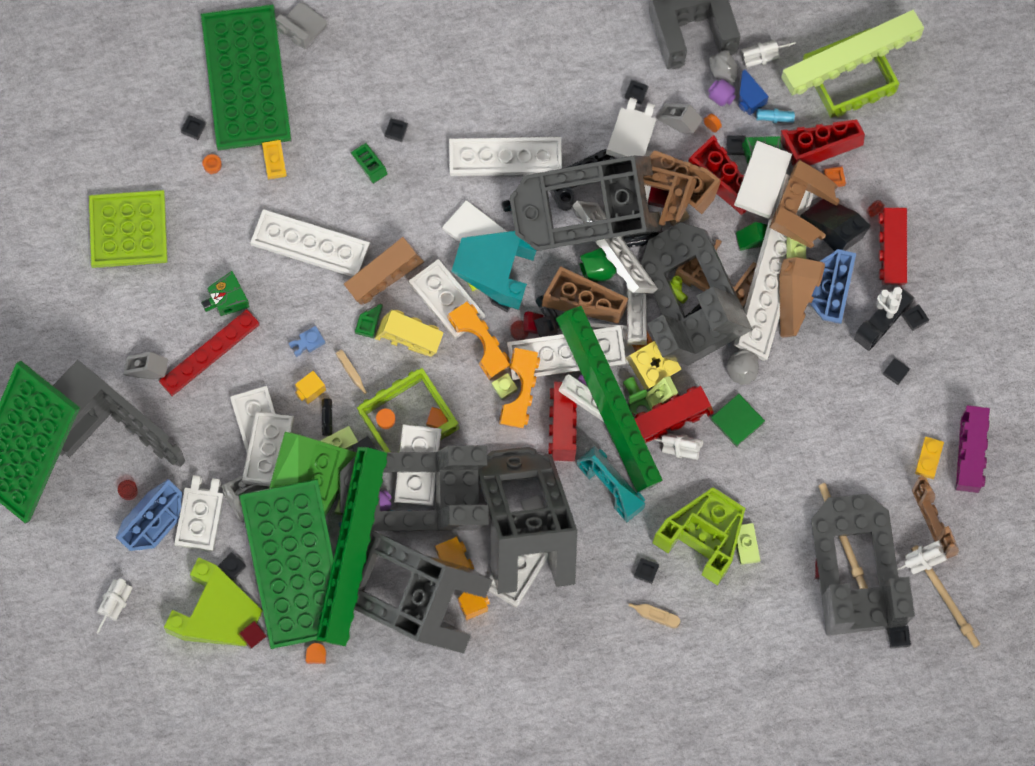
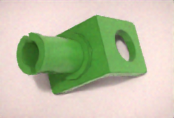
(637, 397)

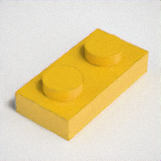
(274, 159)
(929, 457)

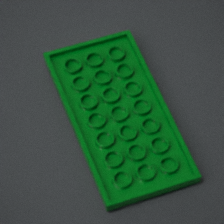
(245, 77)
(32, 434)
(289, 558)

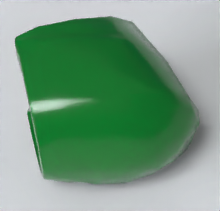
(596, 266)

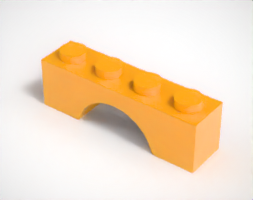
(465, 320)
(524, 364)
(453, 552)

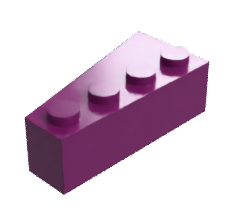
(972, 448)

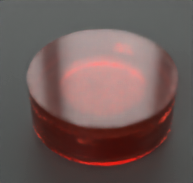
(875, 208)
(517, 330)
(127, 490)

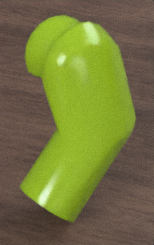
(676, 284)

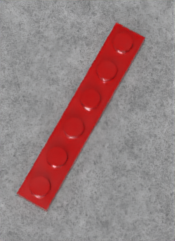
(209, 352)

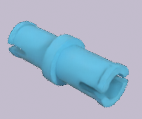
(775, 115)

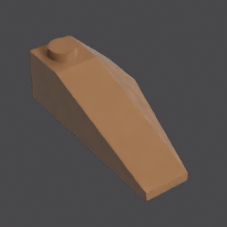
(706, 184)
(796, 286)

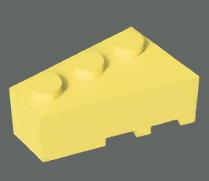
(409, 332)

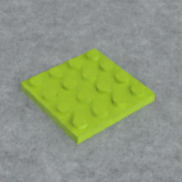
(128, 229)

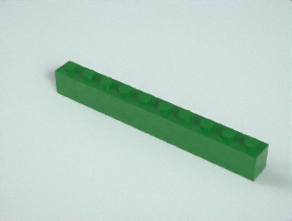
(609, 399)
(352, 546)

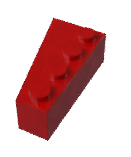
(822, 142)
(716, 160)
(893, 246)
(674, 413)
(563, 427)

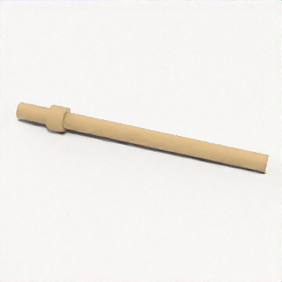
(856, 571)
(966, 628)

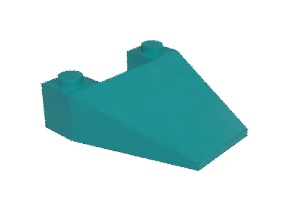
(487, 263)
(627, 501)

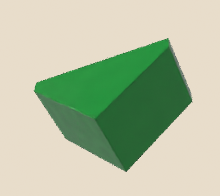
(751, 236)

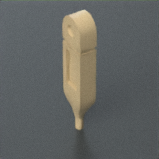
(350, 370)
(657, 615)

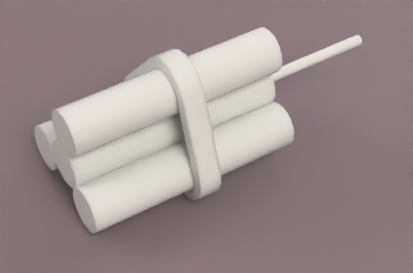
(761, 53)
(890, 301)
(681, 446)
(925, 557)
(114, 600)

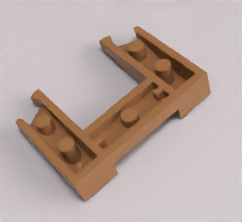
(680, 191)
(785, 219)
(693, 275)
(925, 496)

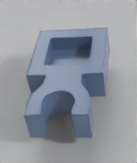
(309, 340)

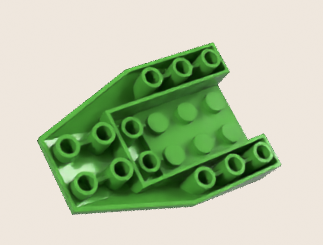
(310, 459)

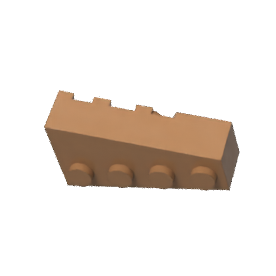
(384, 271)
(572, 290)

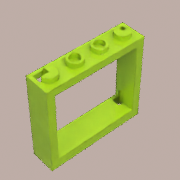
(857, 102)
(397, 388)

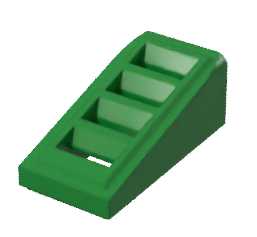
(374, 173)

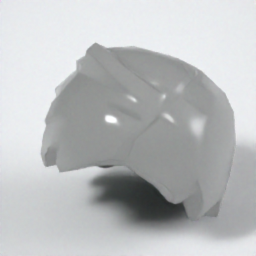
(723, 66)
(743, 367)

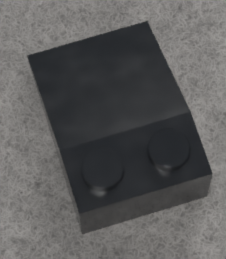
(839, 223)

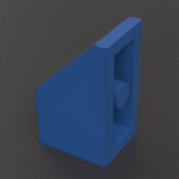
(751, 94)

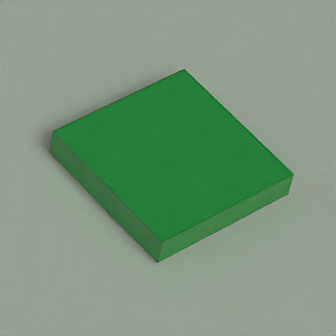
(737, 420)

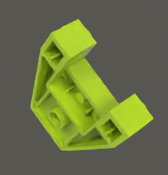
(709, 527)
(219, 612)

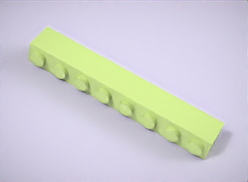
(852, 52)

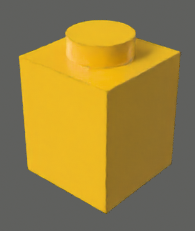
(309, 387)

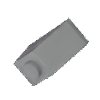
(680, 117)
(146, 366)

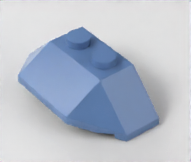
(833, 290)
(151, 518)

